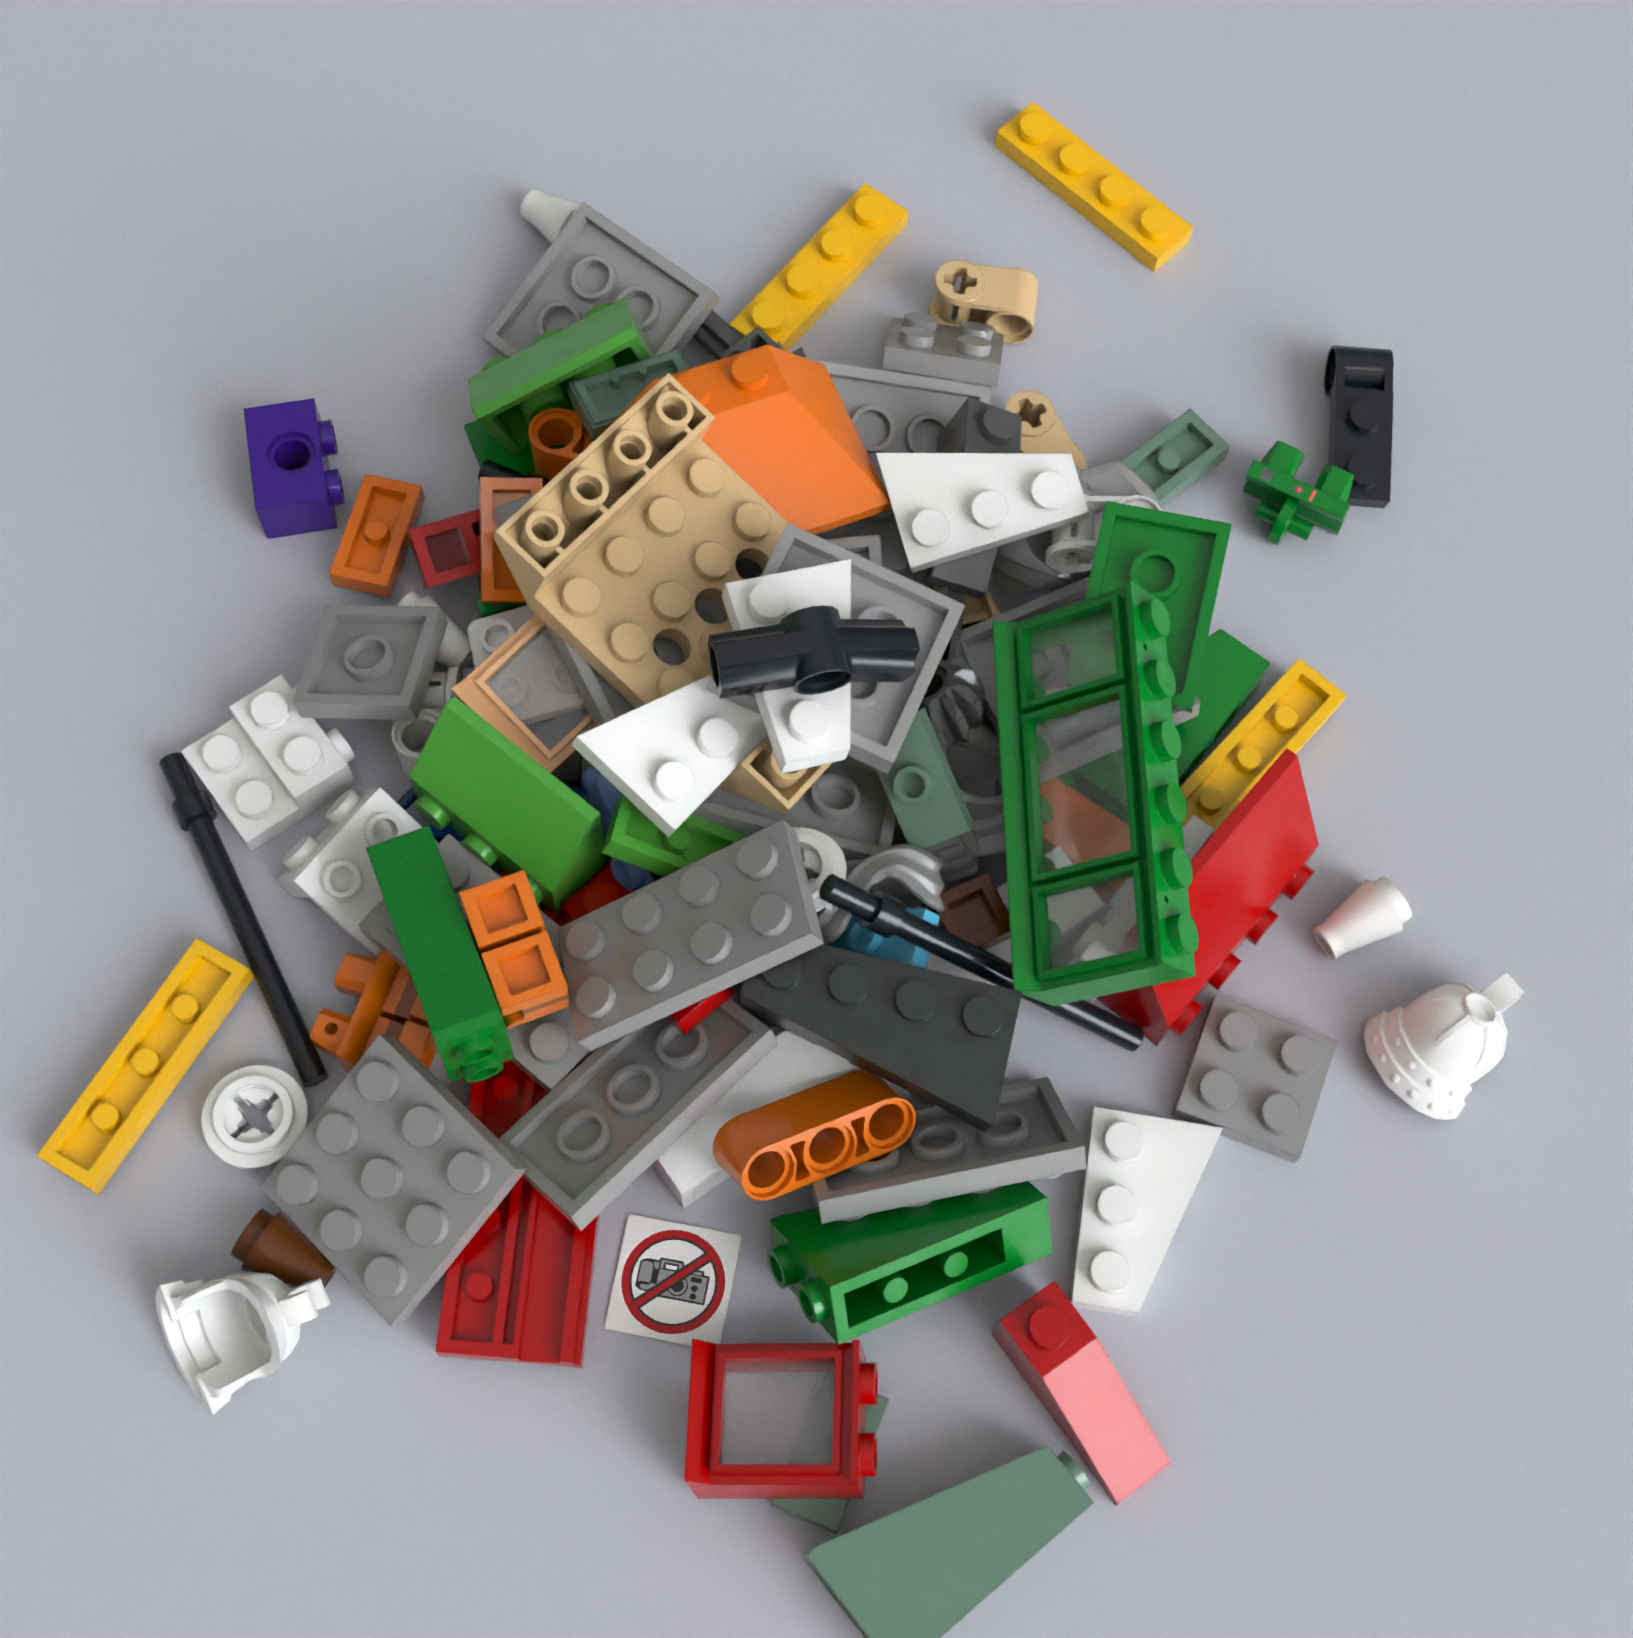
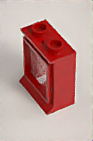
(780, 1421)

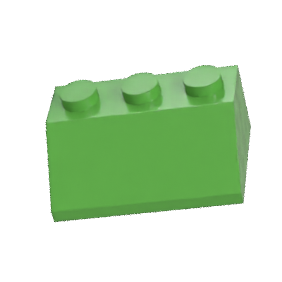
(538, 377)
(507, 806)

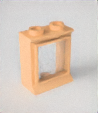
(529, 696)

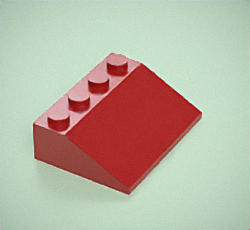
(1233, 886)

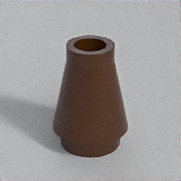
(280, 1248)

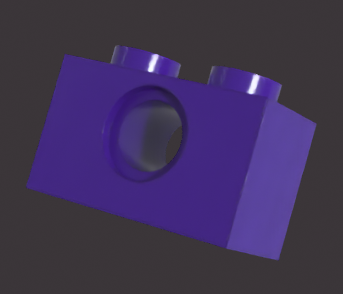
(279, 440)

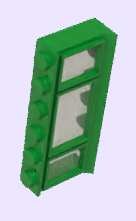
(1092, 800)

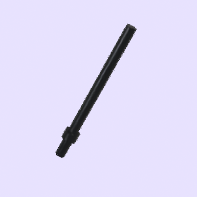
(196, 815)
(888, 917)

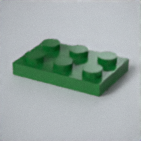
(1176, 562)

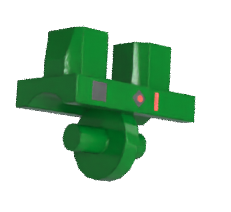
(1275, 484)

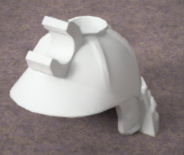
(1441, 1043)
(233, 1329)

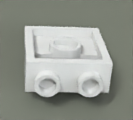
(270, 764)

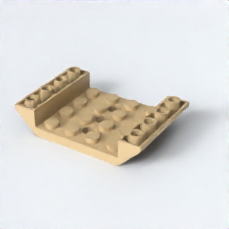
(629, 546)

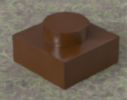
(975, 913)

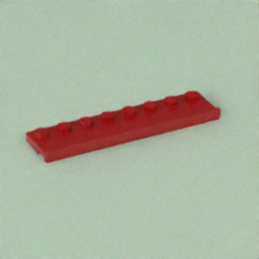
(528, 1270)

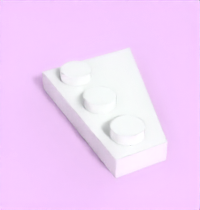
(977, 500)
(800, 727)
(673, 751)
(1132, 1203)

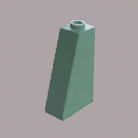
(950, 1551)

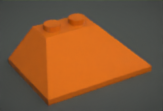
(786, 436)

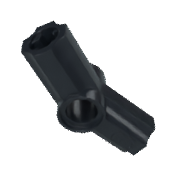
(812, 654)

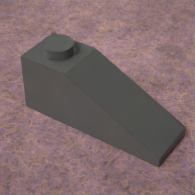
(975, 429)

